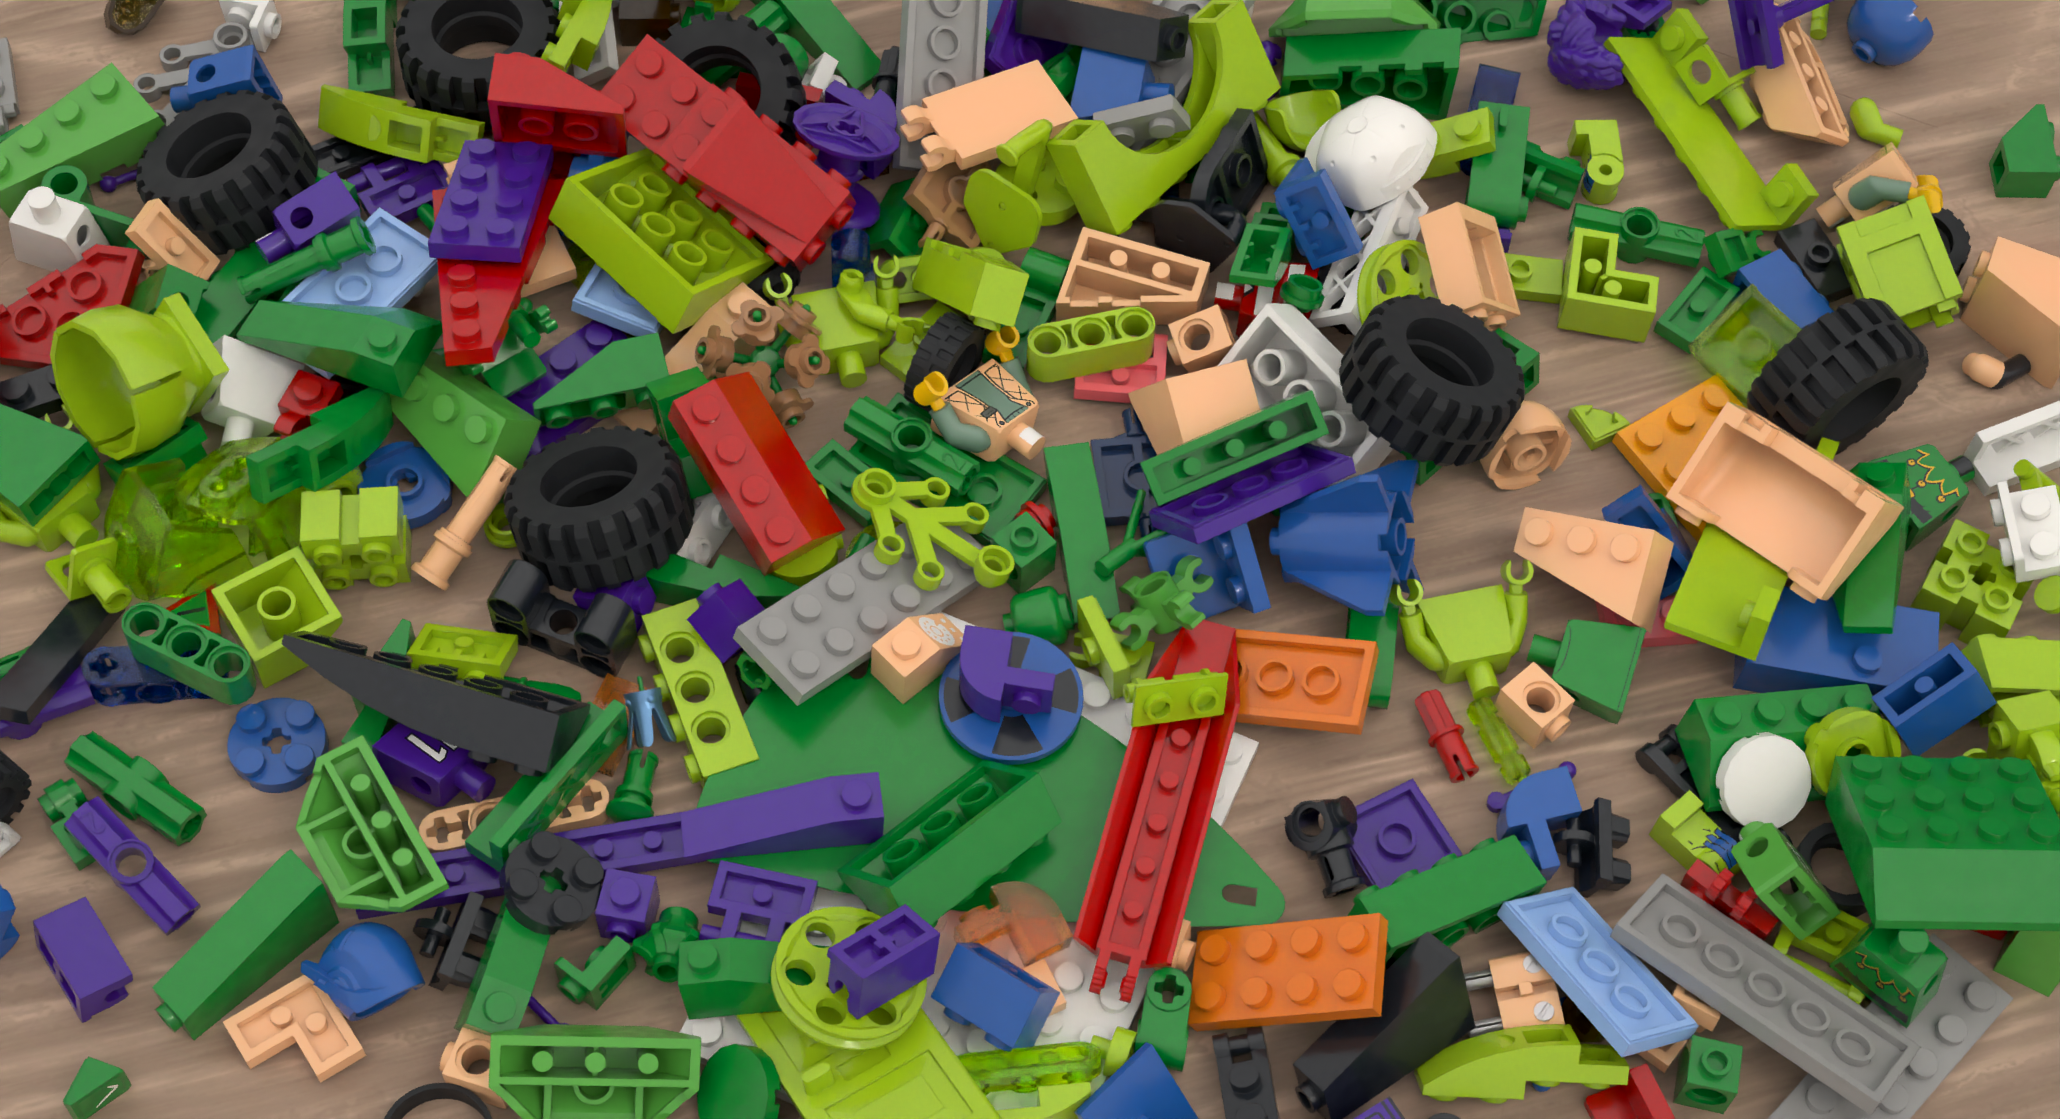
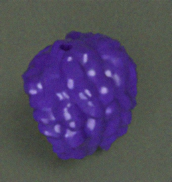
(1578, 47)

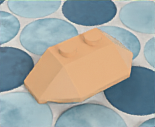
(1799, 93)

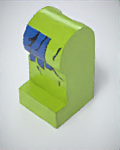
(1601, 158)
(1692, 835)

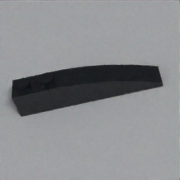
(476, 714)

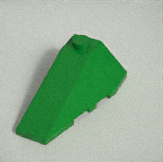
(1489, 18)

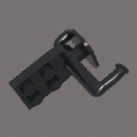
(1220, 197)

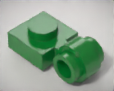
(59, 803)

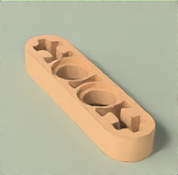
(474, 812)

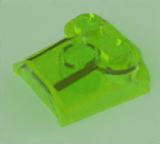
(1743, 340)

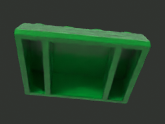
(1948, 841)

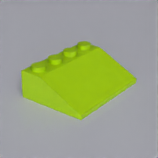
(656, 238)

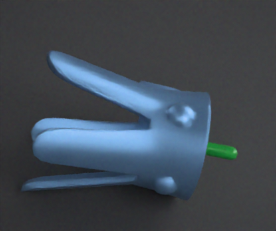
(641, 707)

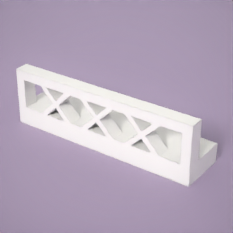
(1390, 223)
(2028, 437)

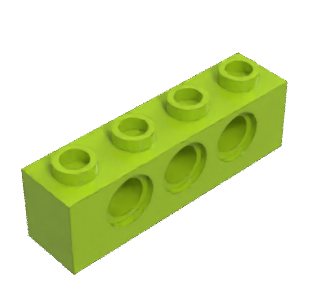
(671, 635)

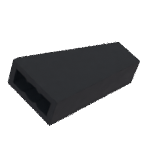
(1111, 26)
(1420, 1016)

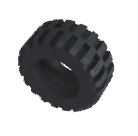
(437, 28)
(743, 44)
(228, 167)
(1841, 375)
(1431, 380)
(599, 508)

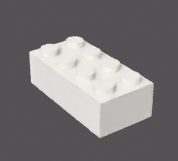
(1292, 357)

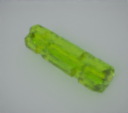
(1498, 740)

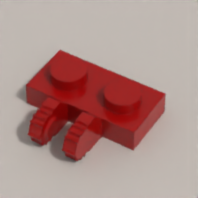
(1723, 896)

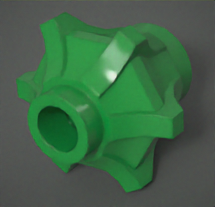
(661, 943)

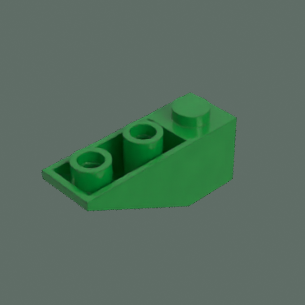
(605, 383)

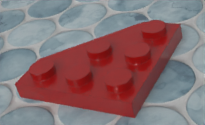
(99, 280)

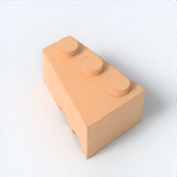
(1123, 273)
(1600, 558)

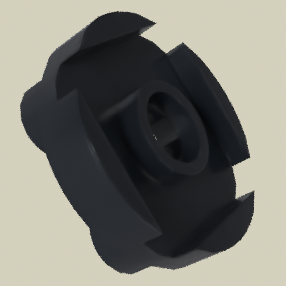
(566, 862)

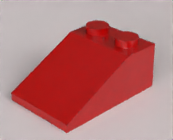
(553, 108)

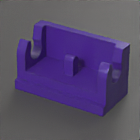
(82, 958)
(883, 960)

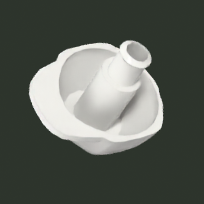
(1373, 151)

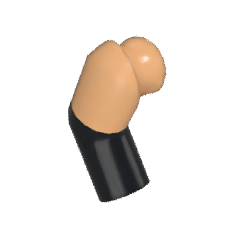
(1993, 372)

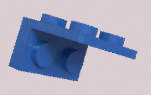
(1316, 215)
(1227, 559)

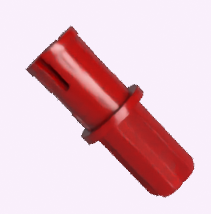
(1445, 735)

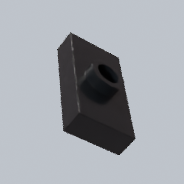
(1816, 257)

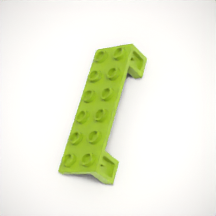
(1700, 135)
(1730, 590)

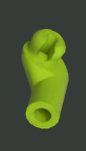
(1870, 124)

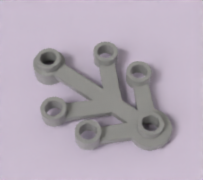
(225, 38)

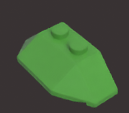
(1352, 16)
(364, 835)
(594, 1071)

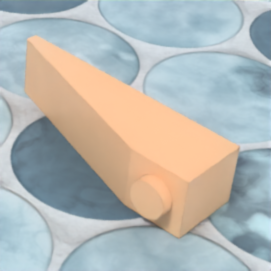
(683, 353)

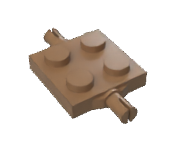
(940, 202)

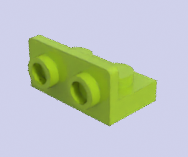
(468, 649)

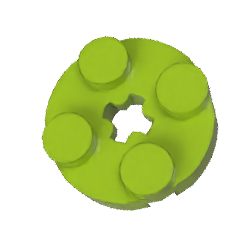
(1840, 732)

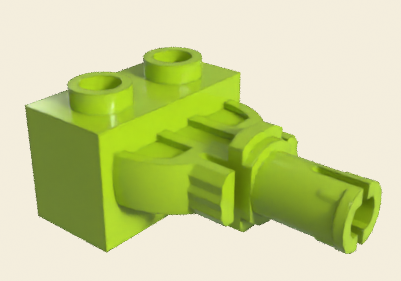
(2030, 730)

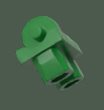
(1550, 177)

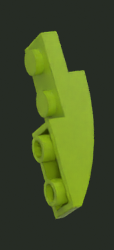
(579, 33)
(393, 126)
(1461, 139)
(1503, 1060)

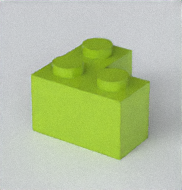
(1598, 296)

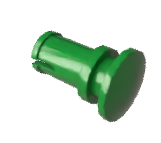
(634, 796)

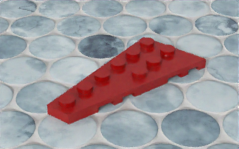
(482, 294)

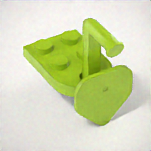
(1020, 194)

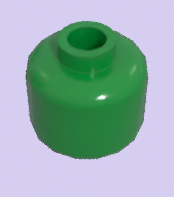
(1041, 614)

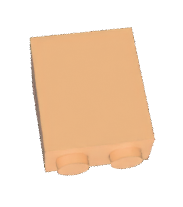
(2017, 305)
(1194, 403)

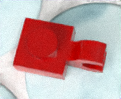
(302, 398)

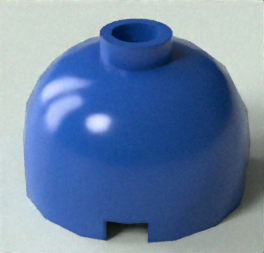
(1887, 31)

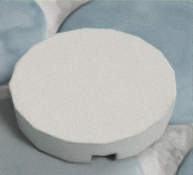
(1763, 780)

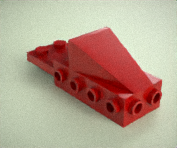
(731, 155)

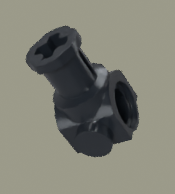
(1330, 844)

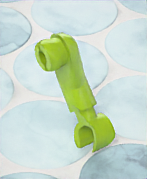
(868, 313)

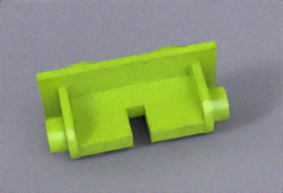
(1176, 699)

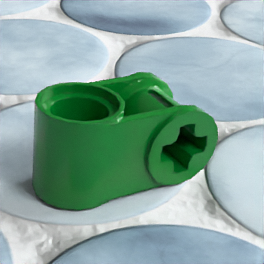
(1166, 1023)

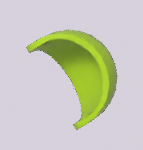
(1300, 115)

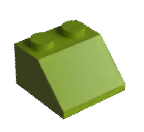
(272, 602)

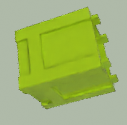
(1902, 262)

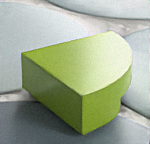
(1596, 425)

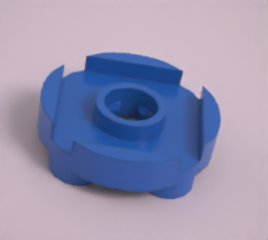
(403, 460)
(271, 719)

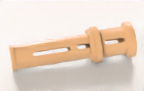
(454, 542)

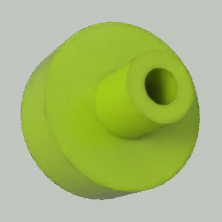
(1117, 1050)

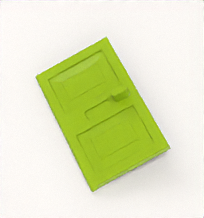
(901, 1080)

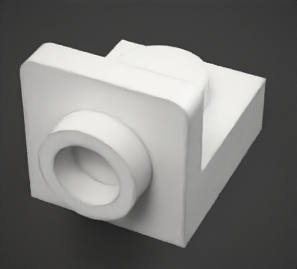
(256, 15)

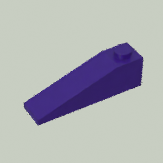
(787, 819)

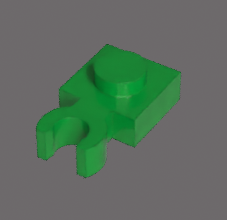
(1732, 250)

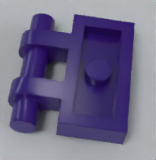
(401, 194)
(759, 898)

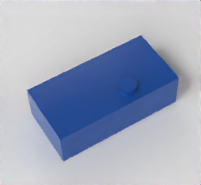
(1811, 650)

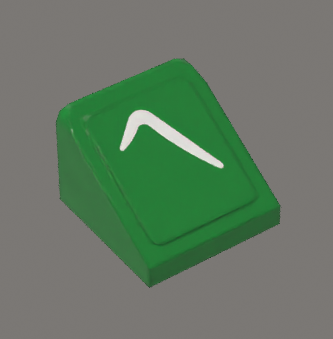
(94, 1088)

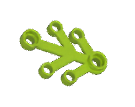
(883, 497)

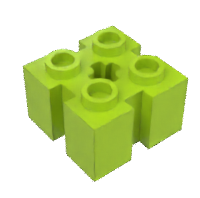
(356, 537)
(1971, 585)

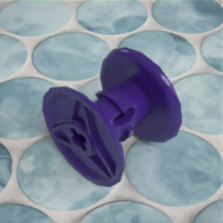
(845, 139)

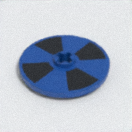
(1017, 736)

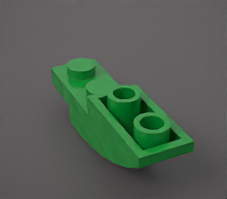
(370, 45)
(325, 451)

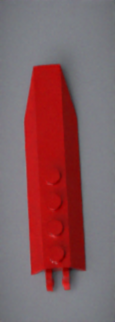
(1159, 820)

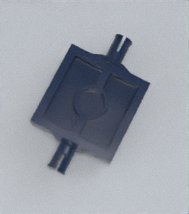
(1120, 473)

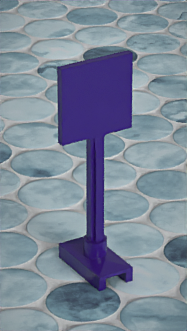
(1758, 25)

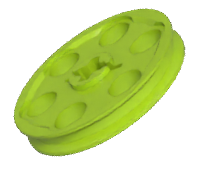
(1387, 263)
(801, 1002)

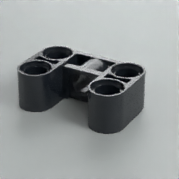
(526, 608)

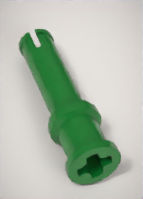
(325, 253)

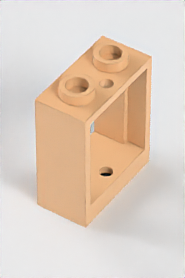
(1470, 263)

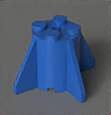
(1352, 538)

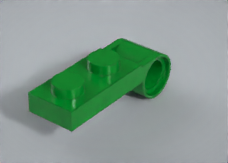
(1039, 299)

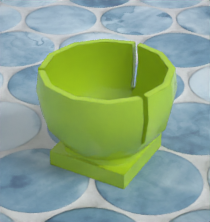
(134, 374)

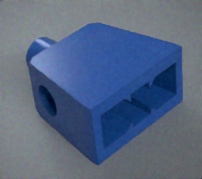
(224, 73)
(1113, 81)

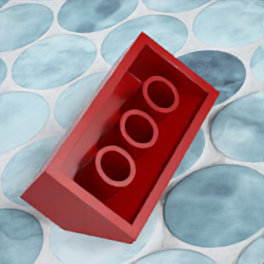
(754, 470)

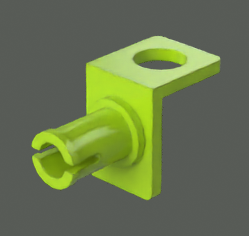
(1719, 87)
(91, 572)

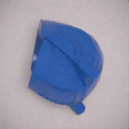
(365, 970)

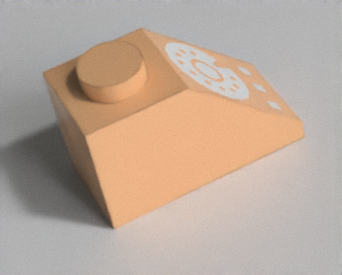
(915, 654)

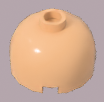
(1527, 447)

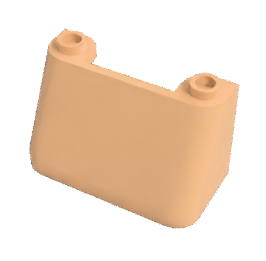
(1783, 501)

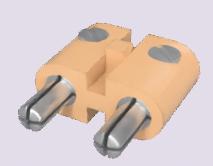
(1522, 991)

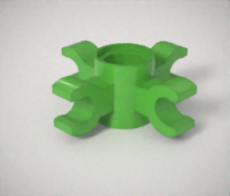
(1161, 602)

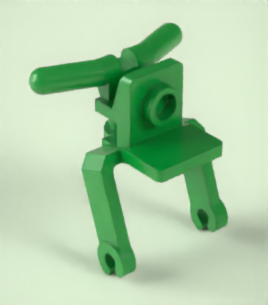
(515, 363)

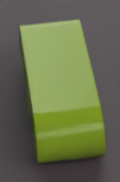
(1108, 333)

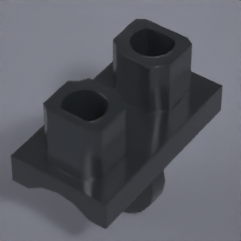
(1590, 847)
(455, 964)

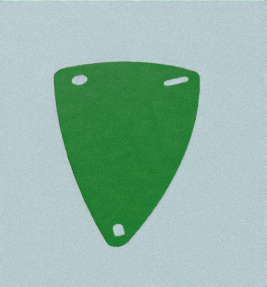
(866, 729)

